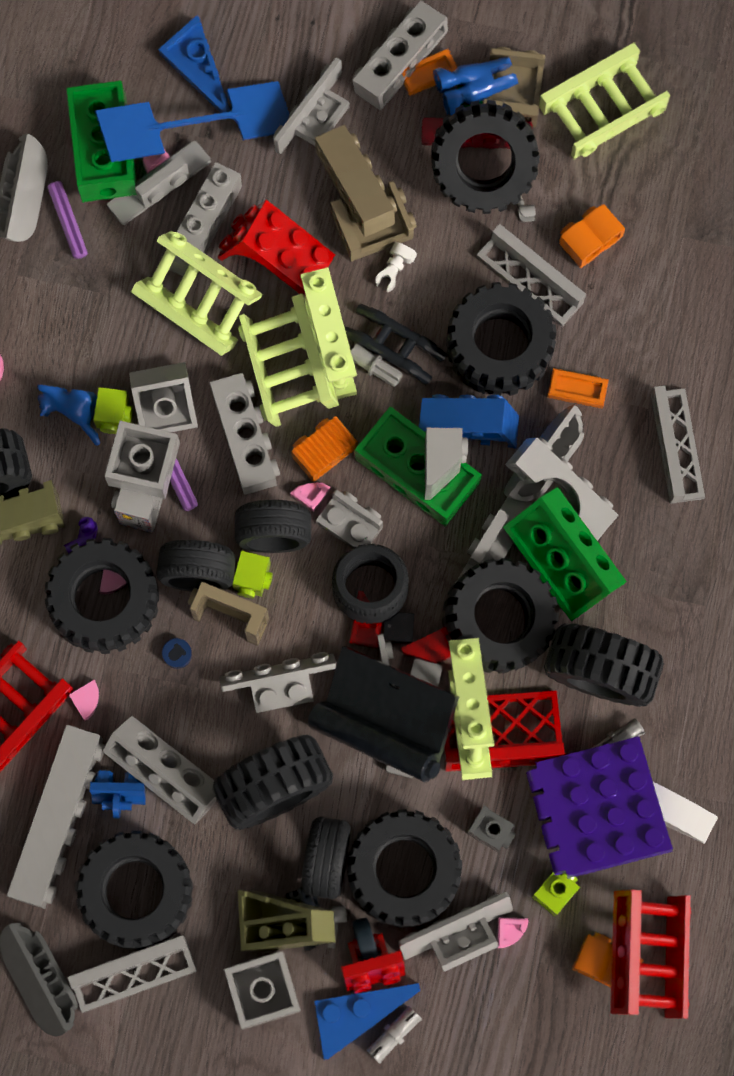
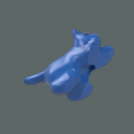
(75, 405)

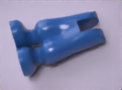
(476, 82)

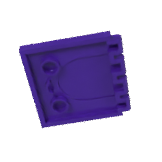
(599, 808)

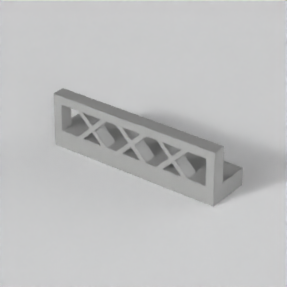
(533, 265)
(670, 445)
(127, 963)

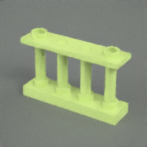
(602, 75)
(174, 305)
(330, 331)
(322, 391)
(472, 710)

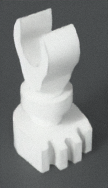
(401, 253)

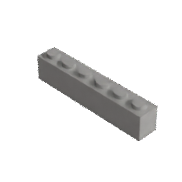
(55, 817)

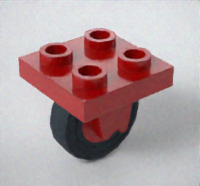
(372, 968)

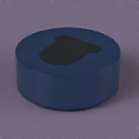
(177, 653)

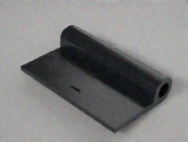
(386, 722)

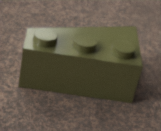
(31, 513)
(281, 923)

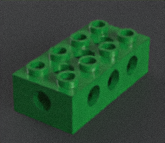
(95, 173)
(396, 468)
(564, 553)

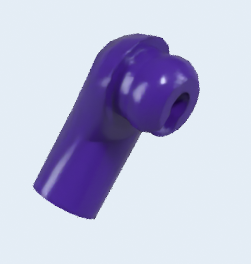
(87, 530)

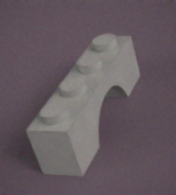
(537, 462)

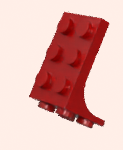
(276, 244)

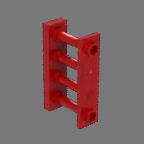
(35, 714)
(626, 954)

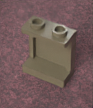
(529, 72)
(360, 246)
(231, 605)

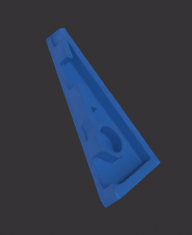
(191, 57)
(350, 1016)

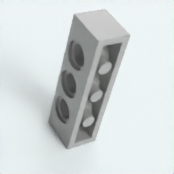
(380, 89)
(208, 211)
(225, 393)
(161, 769)

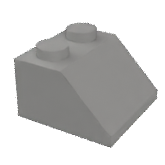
(164, 398)
(443, 457)

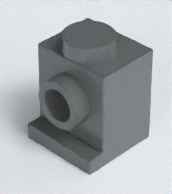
(480, 831)

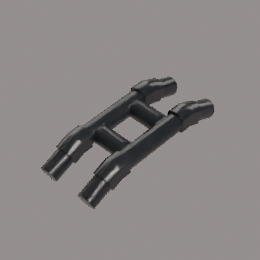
(400, 358)

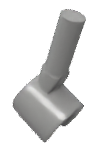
(526, 212)
(339, 916)

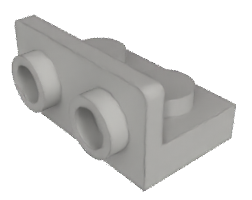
(350, 520)

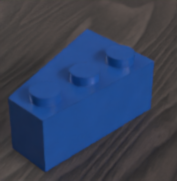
(478, 417)

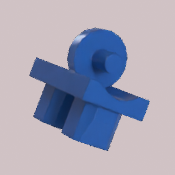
(117, 795)

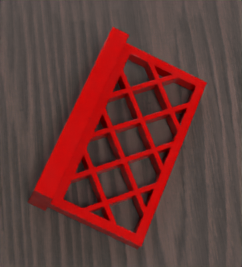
(517, 754)

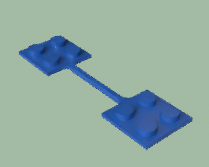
(134, 132)

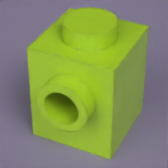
(111, 408)
(252, 575)
(556, 892)

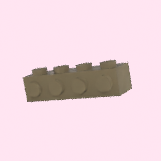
(355, 180)

